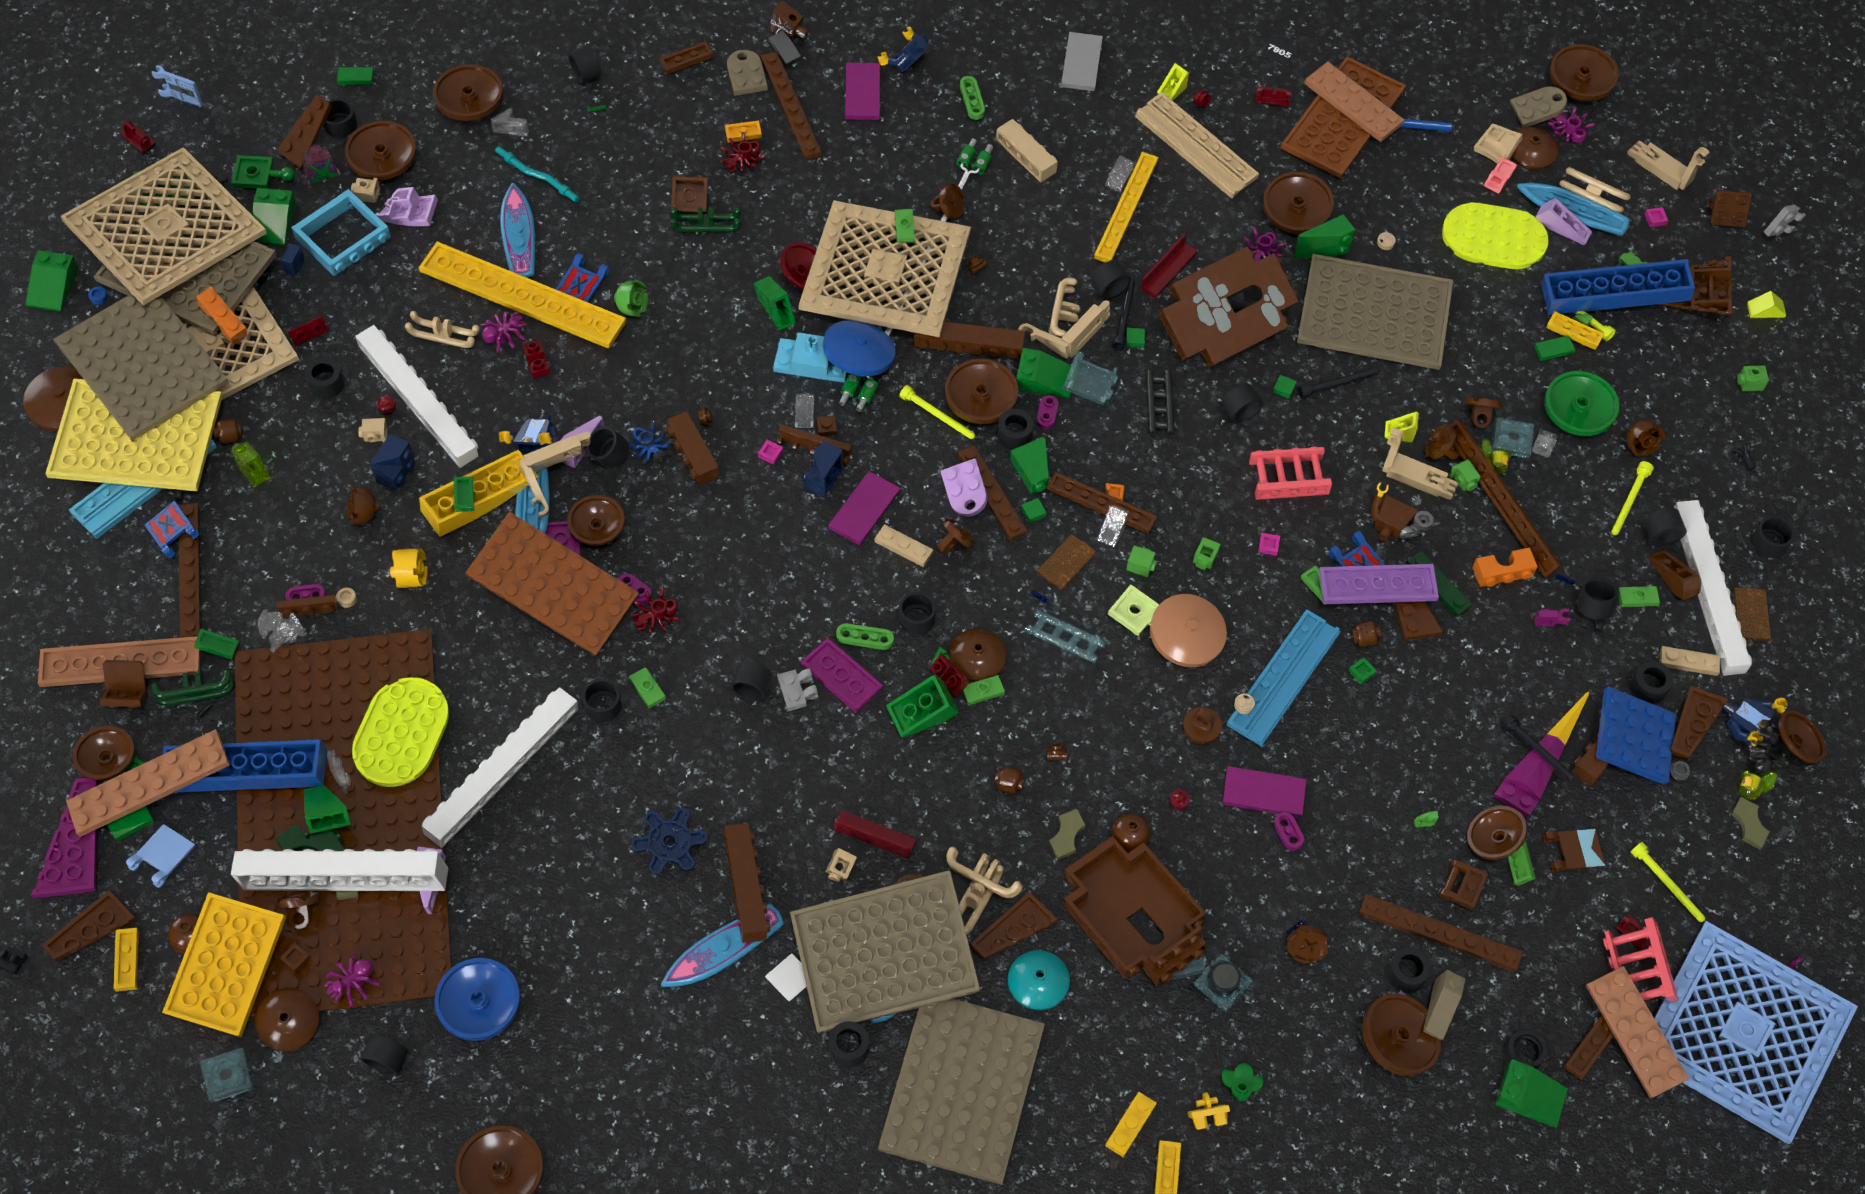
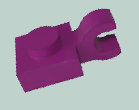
(1551, 617)

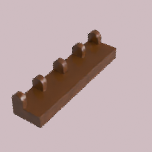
(810, 441)

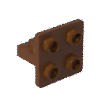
(1730, 208)

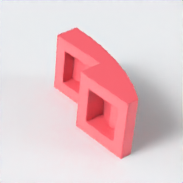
(1500, 175)

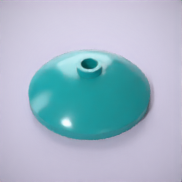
(1038, 992)

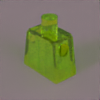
(246, 455)

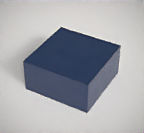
(292, 260)

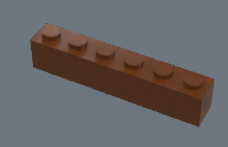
(975, 340)
(745, 883)

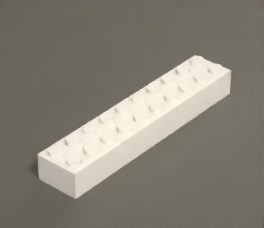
(340, 870)

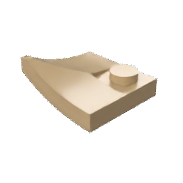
(1498, 143)

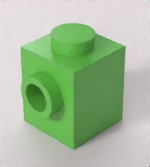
(1753, 378)
(1141, 561)

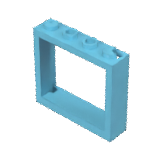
(328, 213)

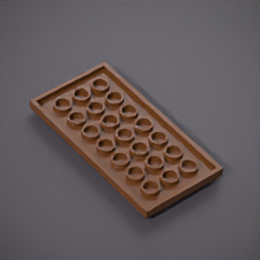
(1327, 135)
(552, 584)

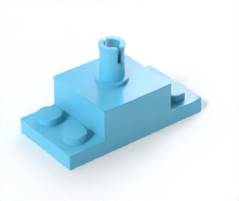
(806, 359)

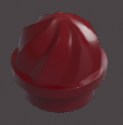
(1202, 98)
(386, 404)

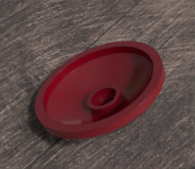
(797, 262)

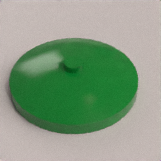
(1581, 403)

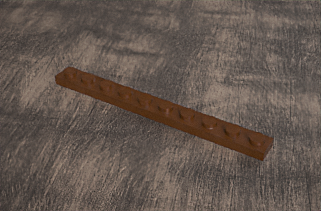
(1505, 501)

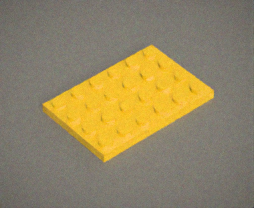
(224, 964)

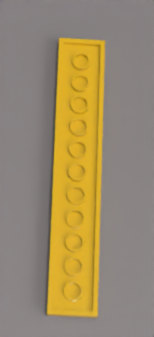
(523, 295)

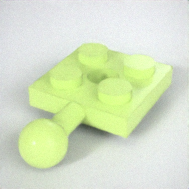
(1133, 598)

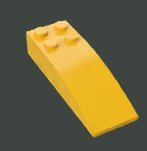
(491, 487)

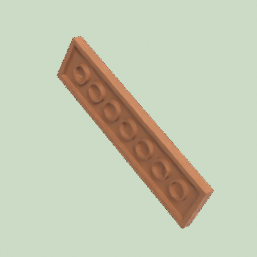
(85, 662)
(147, 783)

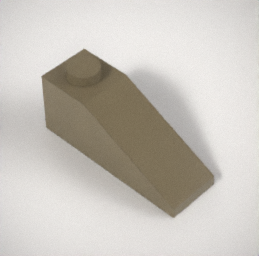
(1443, 1003)

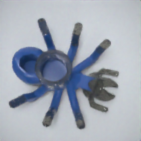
(646, 441)

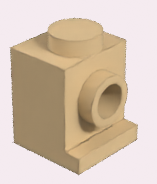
(366, 189)
(373, 430)
(846, 861)

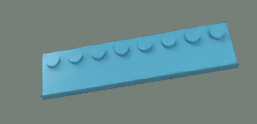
(112, 503)

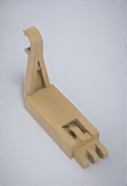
(1665, 166)
(1077, 335)
(547, 457)
(1416, 473)

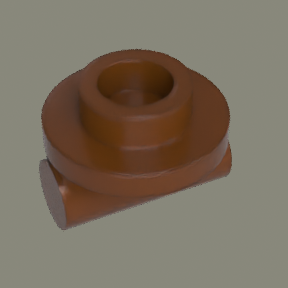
(976, 264)
(1056, 752)

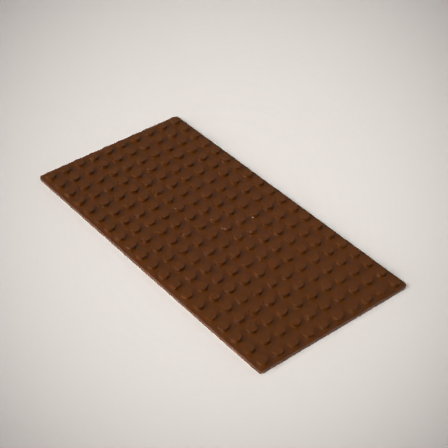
(323, 696)

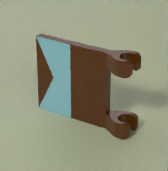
(1578, 848)

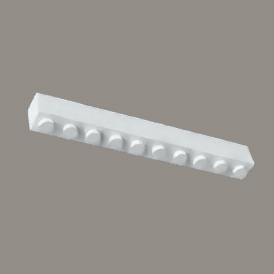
(417, 396)
(1713, 593)
(499, 767)

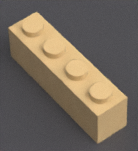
(1026, 150)

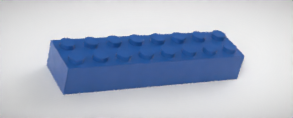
(1618, 287)
(266, 766)

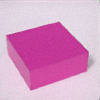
(1656, 217)
(770, 452)
(1269, 544)

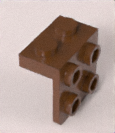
(124, 684)

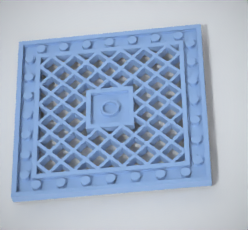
(1750, 1030)

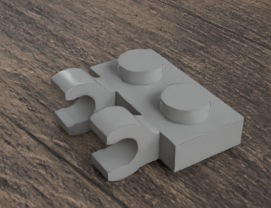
(1781, 221)
(792, 690)

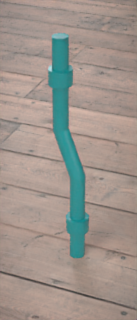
(563, 189)

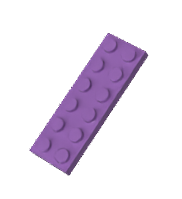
(1378, 584)

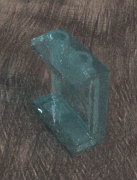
(1090, 380)

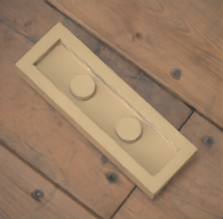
(903, 545)
(1690, 660)

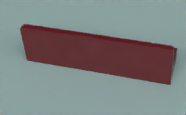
(1168, 267)
(874, 834)

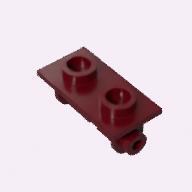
(1270, 96)
(136, 136)
(308, 330)
(1630, 925)

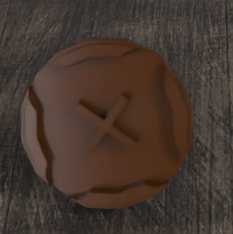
(949, 201)
(1484, 407)
(1442, 443)
(955, 535)
(1202, 725)
(298, 903)
(1307, 944)

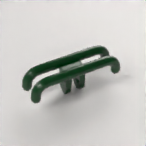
(706, 221)
(195, 693)

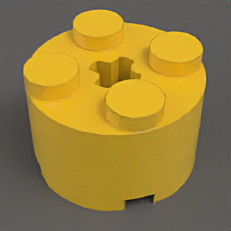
(409, 568)

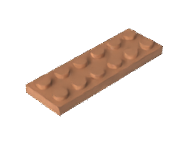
(1354, 101)
(1637, 1032)

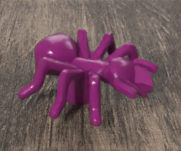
(1571, 126)
(1264, 245)
(498, 331)
(354, 977)

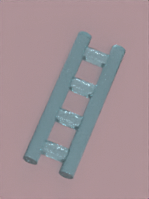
(1060, 626)

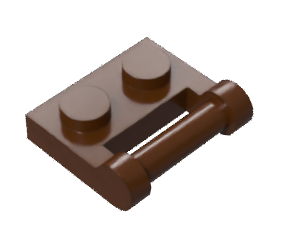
(1469, 888)

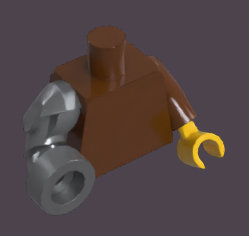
(1396, 518)

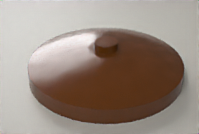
(1584, 72)
(468, 92)
(380, 150)
(1298, 202)
(981, 390)
(48, 395)
(1396, 1035)
(499, 1163)

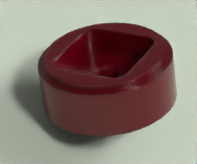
(1179, 799)

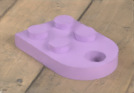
(965, 486)

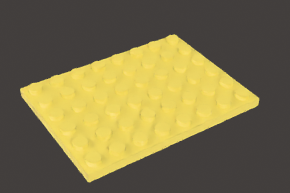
(97, 449)

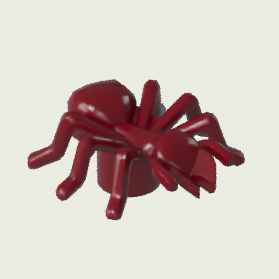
(746, 151)
(659, 610)

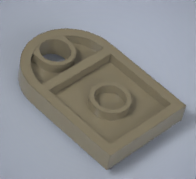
(747, 74)
(1538, 105)

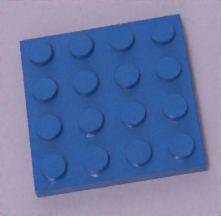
(1635, 735)

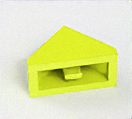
(1175, 82)
(1766, 306)
(1407, 424)

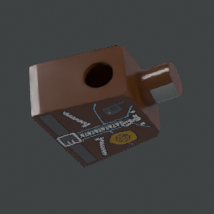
(787, 20)

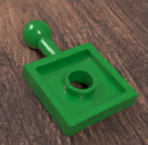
(261, 178)

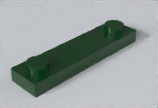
(1447, 591)

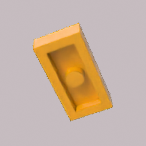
(751, 129)

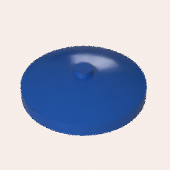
(858, 348)
(477, 999)

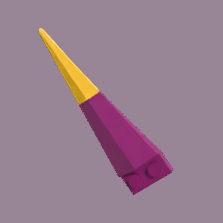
(1530, 777)

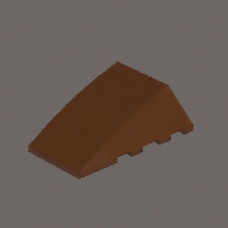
(1712, 288)

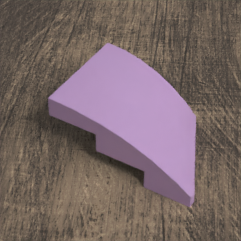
(408, 208)

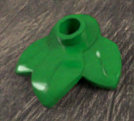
(1243, 1079)

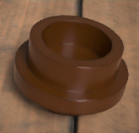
(705, 416)

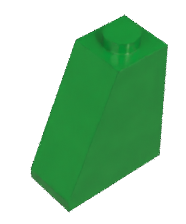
(775, 302)
(1032, 465)
(324, 810)

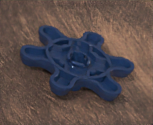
(664, 829)

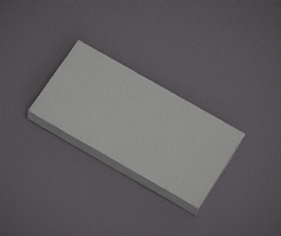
(1081, 61)

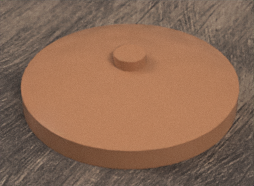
(1188, 630)

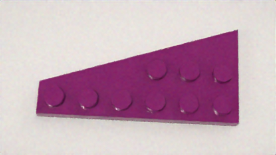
(70, 858)

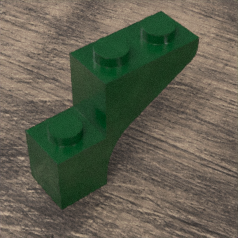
(300, 840)

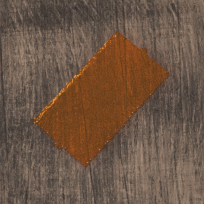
(1066, 562)
(1752, 613)

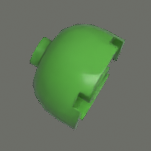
(631, 298)

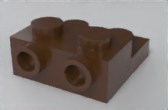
(689, 193)

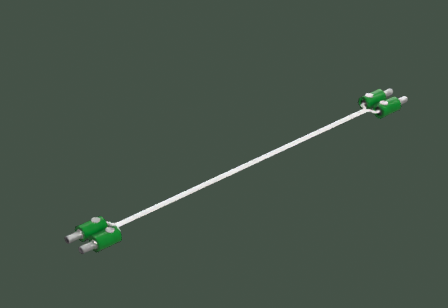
(870, 385)

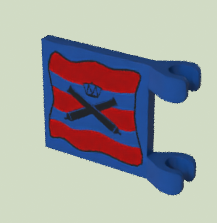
(581, 282)
(169, 526)
(1359, 556)

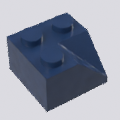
(393, 462)
(825, 469)

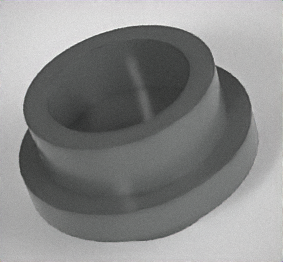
(1679, 770)

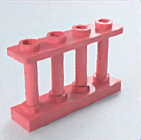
(1290, 488)
(1656, 950)

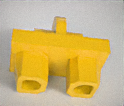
(1199, 1116)

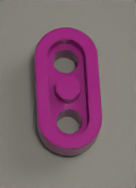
(1047, 410)
(637, 585)
(305, 591)
(1288, 832)

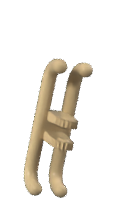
(1594, 190)
(1063, 310)
(442, 331)
(985, 880)
(978, 897)

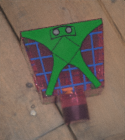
(319, 164)

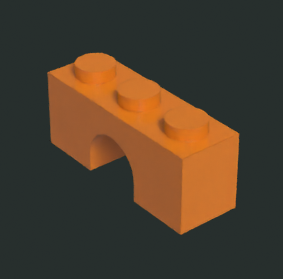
(227, 321)
(1490, 572)

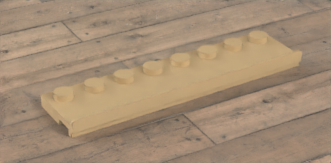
(1196, 145)

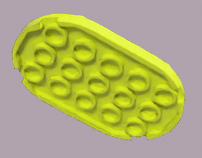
(1495, 235)
(400, 732)

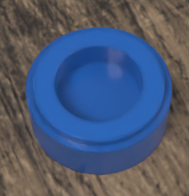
(98, 295)

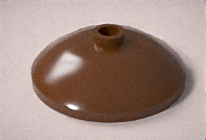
(1536, 149)
(592, 512)
(978, 663)
(1801, 737)
(97, 746)
(1494, 825)
(297, 1029)

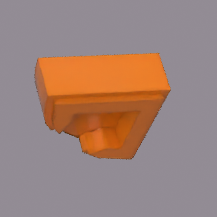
(1115, 490)

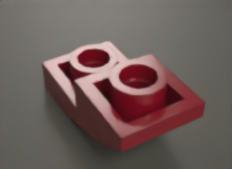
(536, 359)
(950, 674)

